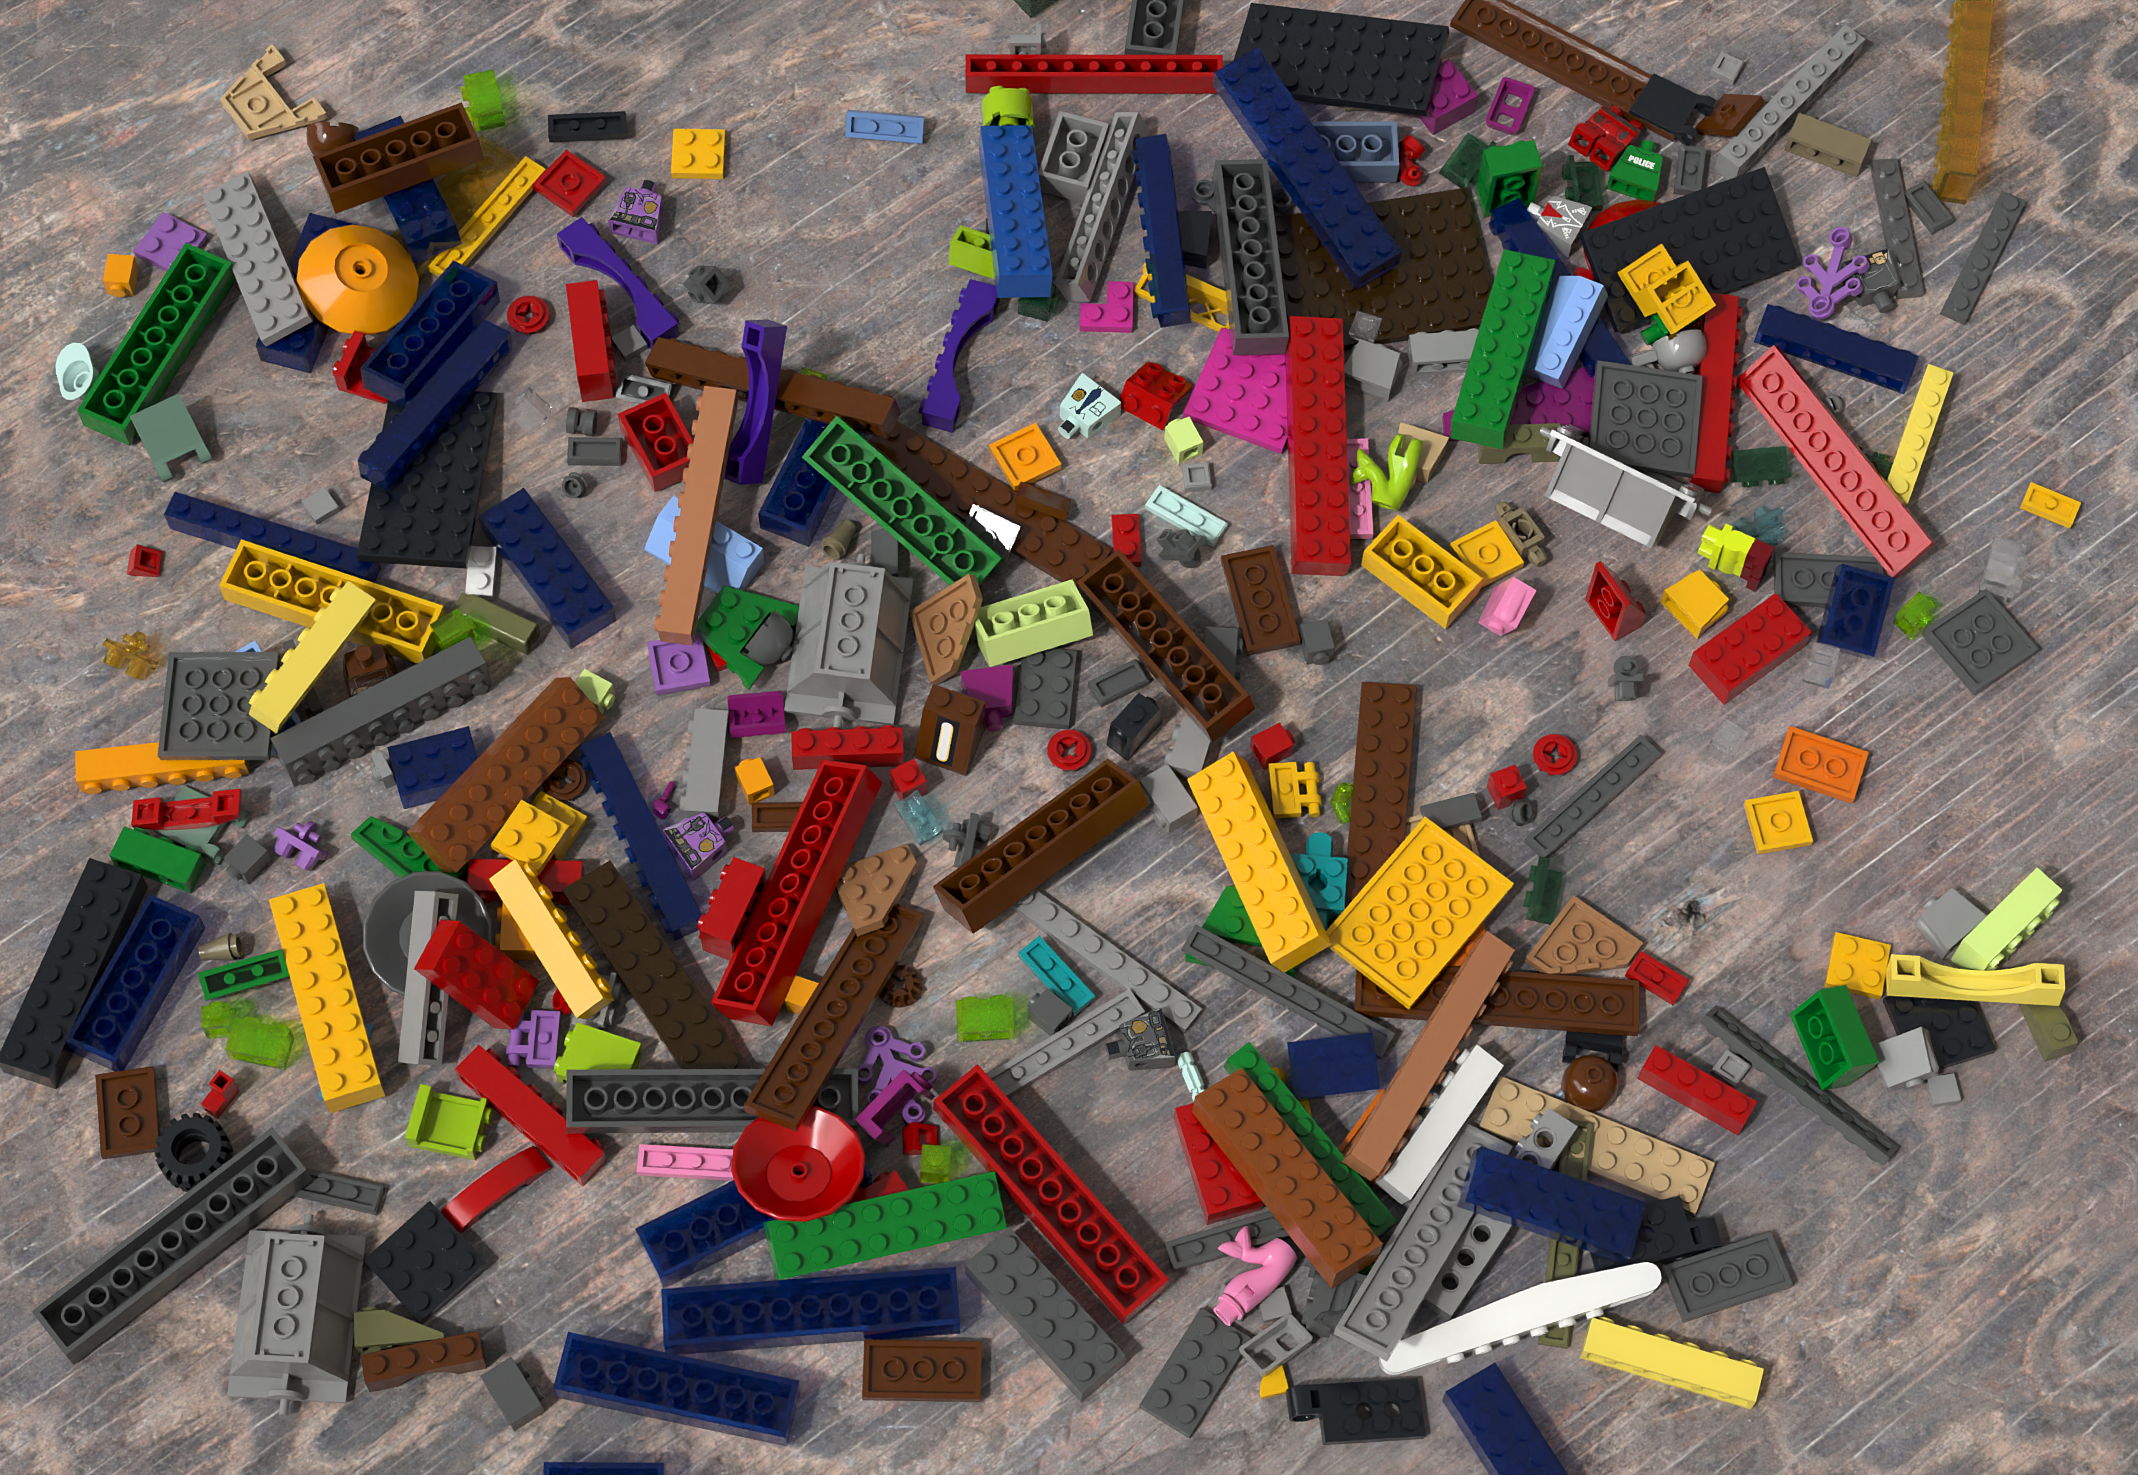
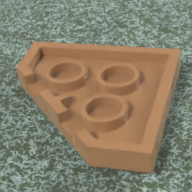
(945, 626)
(874, 886)
(1582, 943)

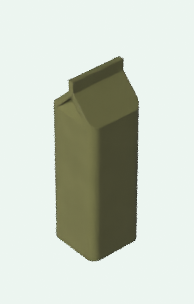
(499, 622)

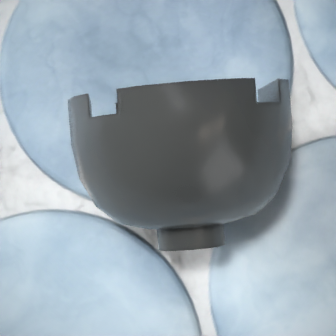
(770, 641)

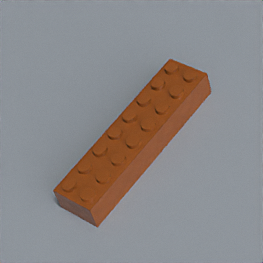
(505, 774)
(1287, 1178)

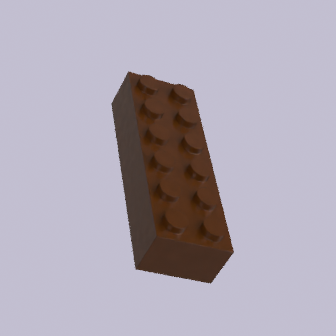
(398, 157)

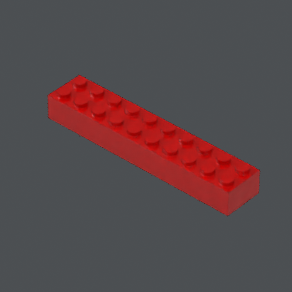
(1317, 447)
(796, 893)
(1050, 1194)

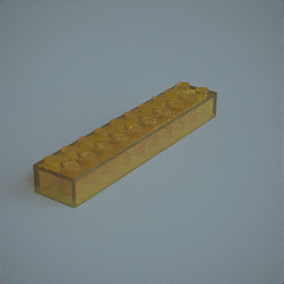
(1962, 99)

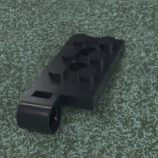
(1671, 1239)
(1337, 1405)

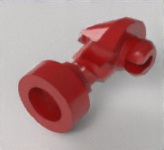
(1410, 150)

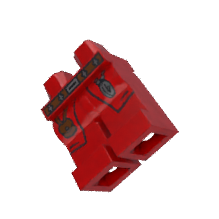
(1606, 135)

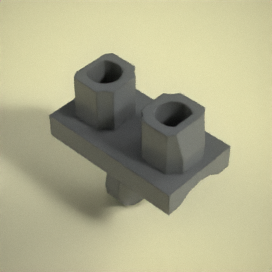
(1181, 547)
(1625, 679)
(971, 830)

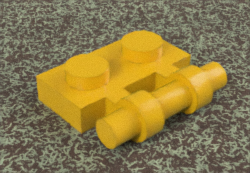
(1285, 793)

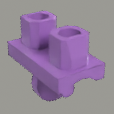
(288, 841)

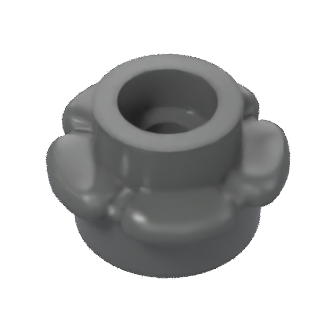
(569, 488)
(1521, 812)

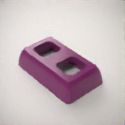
(1498, 107)

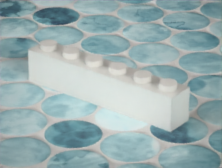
(1439, 1122)

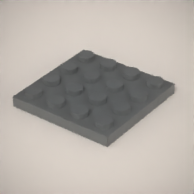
(1646, 417)
(210, 707)

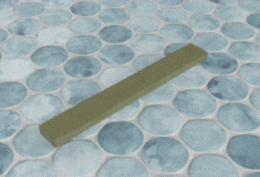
(1561, 1256)

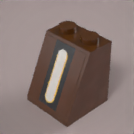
(950, 729)

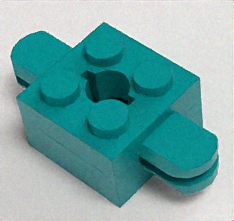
(1323, 876)

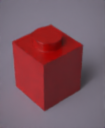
(1272, 745)
(907, 779)
(1506, 786)

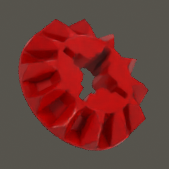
(520, 308)
(1069, 739)
(1565, 750)

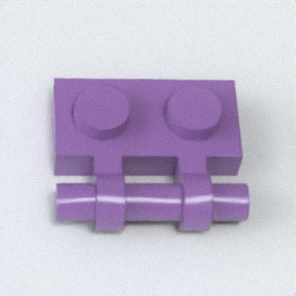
(543, 1040)

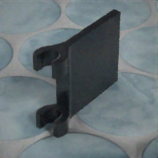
(1670, 107)
(1596, 1042)

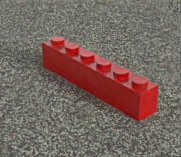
(530, 1114)

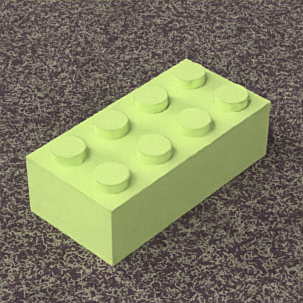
(1032, 623)
(2009, 924)

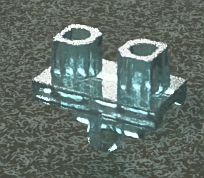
(1765, 526)
(918, 818)

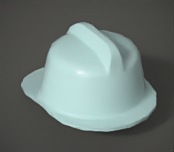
(75, 371)

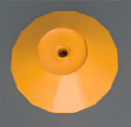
(352, 300)

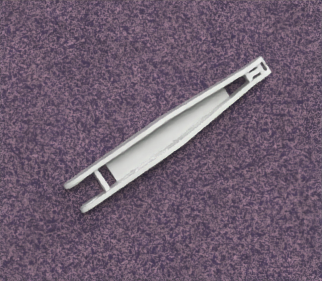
(1524, 1314)

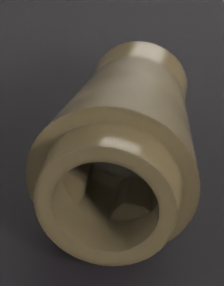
(837, 542)
(222, 948)

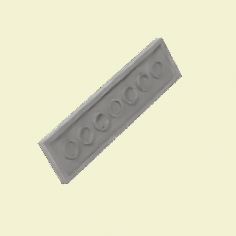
(257, 258)

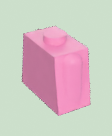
(1506, 606)

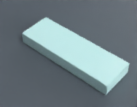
(1186, 515)

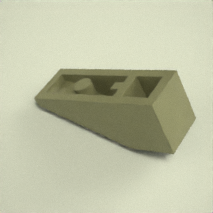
(2050, 1030)
(384, 1330)

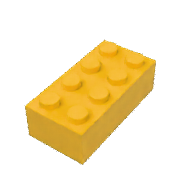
(1421, 571)

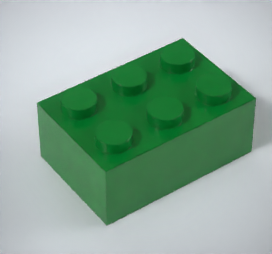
(1507, 175)
(1834, 1037)

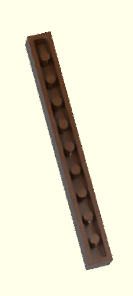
(795, 395)

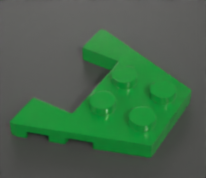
(732, 623)
(1231, 923)

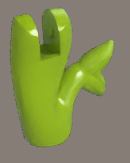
(1392, 492)

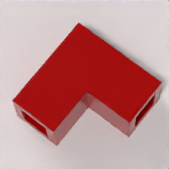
(221, 1095)

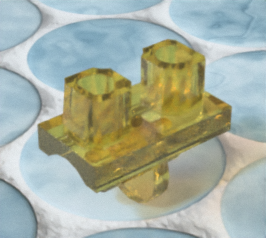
(139, 663)

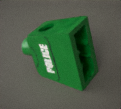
(1637, 172)

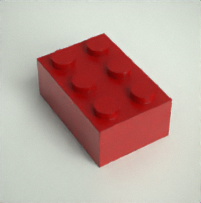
(657, 440)
(731, 907)

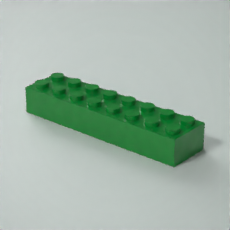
(157, 342)
(1502, 349)
(900, 504)
(886, 1226)

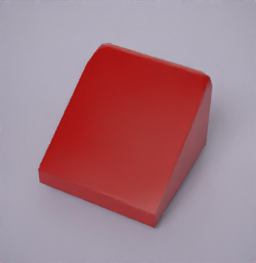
(144, 561)
(917, 1134)

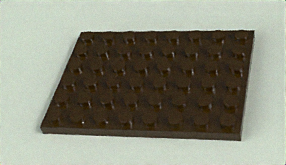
(1433, 288)

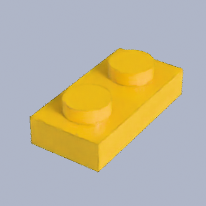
(2050, 505)

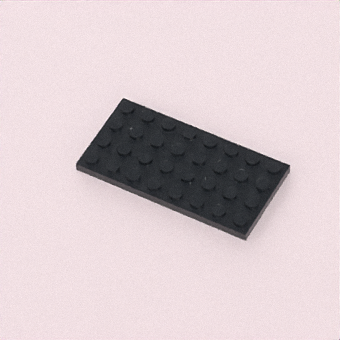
(1348, 57)
(1725, 231)
(435, 502)

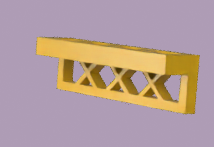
(1198, 293)

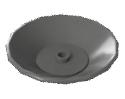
(390, 921)

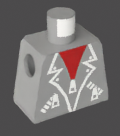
(1561, 222)

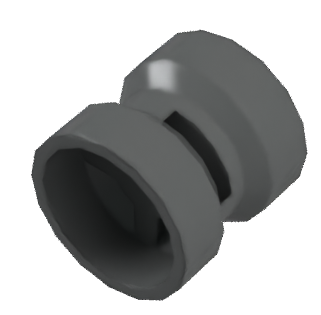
(581, 421)

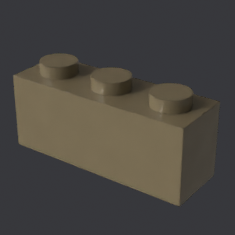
(1827, 144)

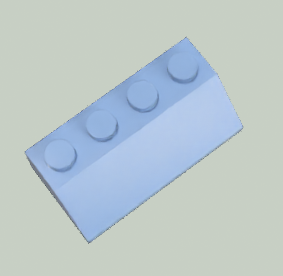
(1565, 328)
(732, 557)

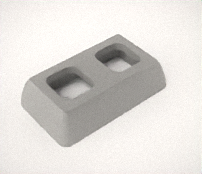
(1268, 1340)

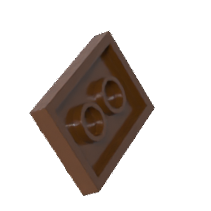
(127, 1112)

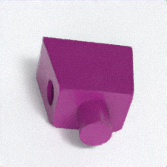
(995, 688)

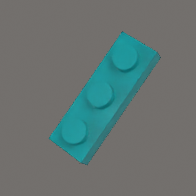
(1056, 975)

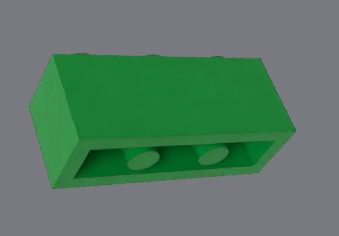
(158, 859)
(243, 974)

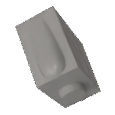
(1372, 369)
(1948, 921)
(1906, 1059)

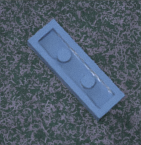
(885, 126)

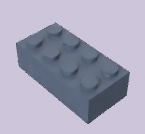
(1363, 148)

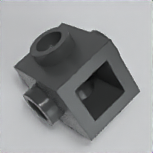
(706, 284)

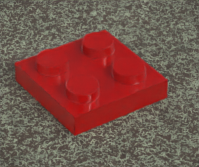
(569, 183)

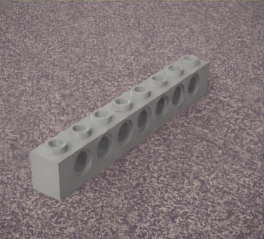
(1792, 99)
(1101, 209)
(1447, 1302)

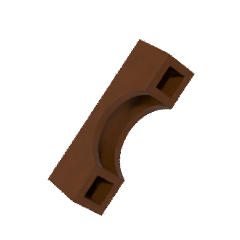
(396, 1365)

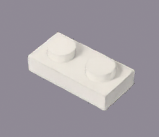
(481, 572)

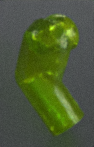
(1339, 800)

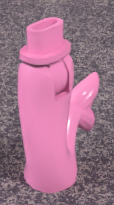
(1255, 1285)

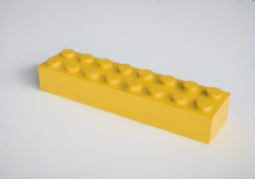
(299, 588)
(1259, 862)
(326, 998)

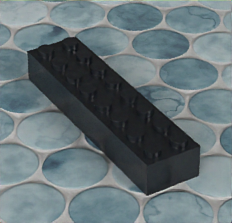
(70, 970)

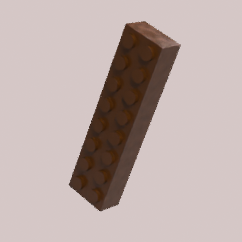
(1166, 645)
(1040, 845)

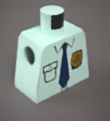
(1087, 409)

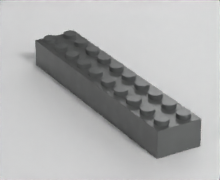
(682, 1099)
(172, 1245)

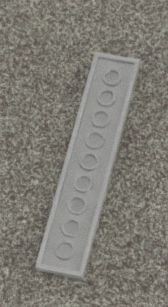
(1415, 1250)

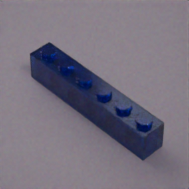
(1836, 348)

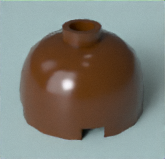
(323, 137)
(1590, 1083)

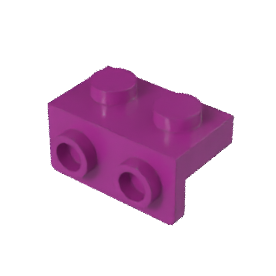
(756, 714)

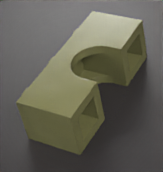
(1520, 439)

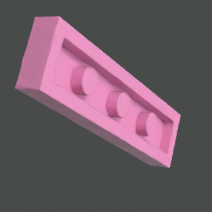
(1359, 494)
(684, 1162)

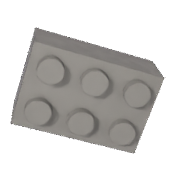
(1072, 156)

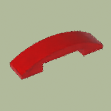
(187, 814)
(493, 1187)

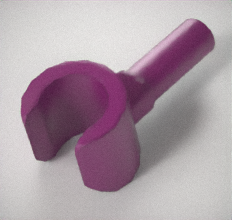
(660, 807)

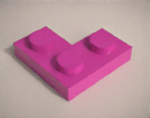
(1113, 316)

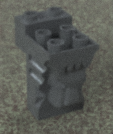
(1329, 1304)

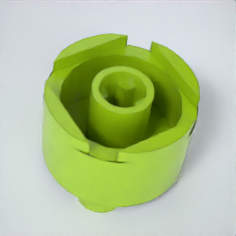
(1007, 107)

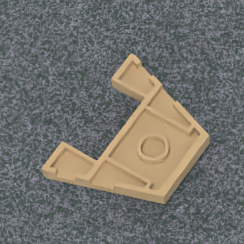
(259, 108)

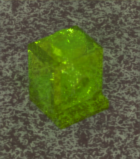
(1915, 615)
(217, 1015)

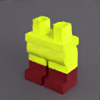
(1736, 554)

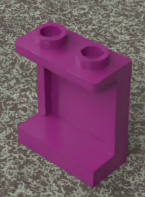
(890, 1101)

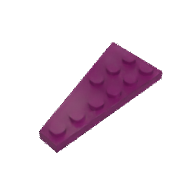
(1549, 404)

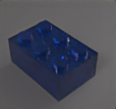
(1855, 611)
(431, 765)
(1333, 1067)

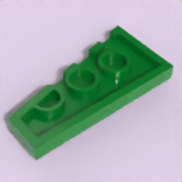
(396, 849)

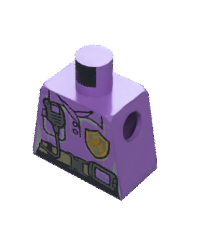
(638, 213)
(698, 842)

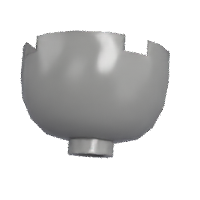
(1681, 352)

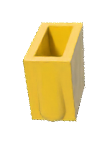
(1695, 602)

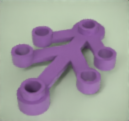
(1832, 276)
(893, 1067)

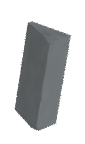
(640, 388)
(884, 551)

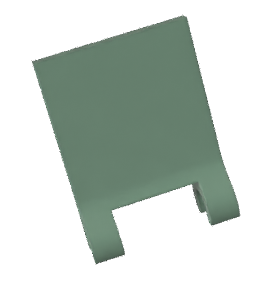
(168, 433)
(200, 838)

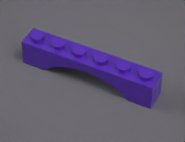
(587, 249)
(976, 311)
(763, 349)

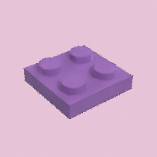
(166, 240)
(678, 666)

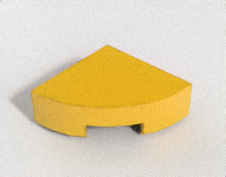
(1273, 1384)

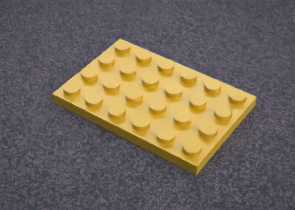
(1417, 912)

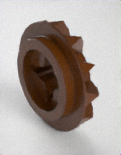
(575, 775)
(900, 998)

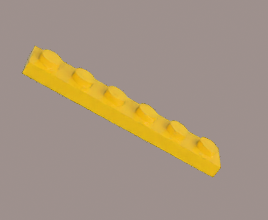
(490, 215)

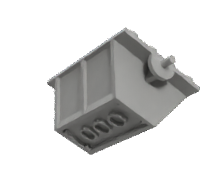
(1615, 494)
(849, 643)
(297, 1316)

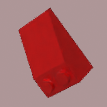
(1613, 603)

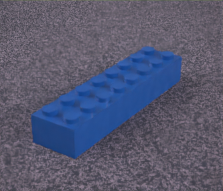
(1015, 211)

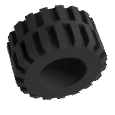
(180, 1135)

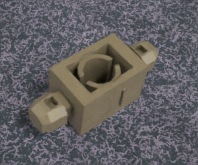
(1523, 523)

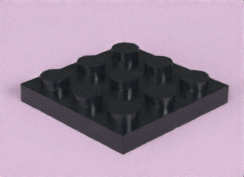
(1953, 1026)
(425, 1262)

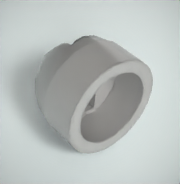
(1837, 402)

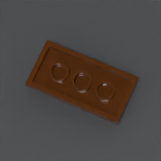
(1260, 600)
(922, 1370)

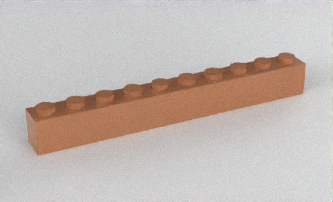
(697, 516)
(1428, 1056)

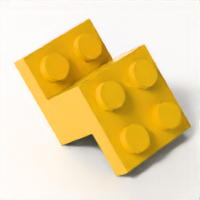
(1666, 289)
(539, 831)

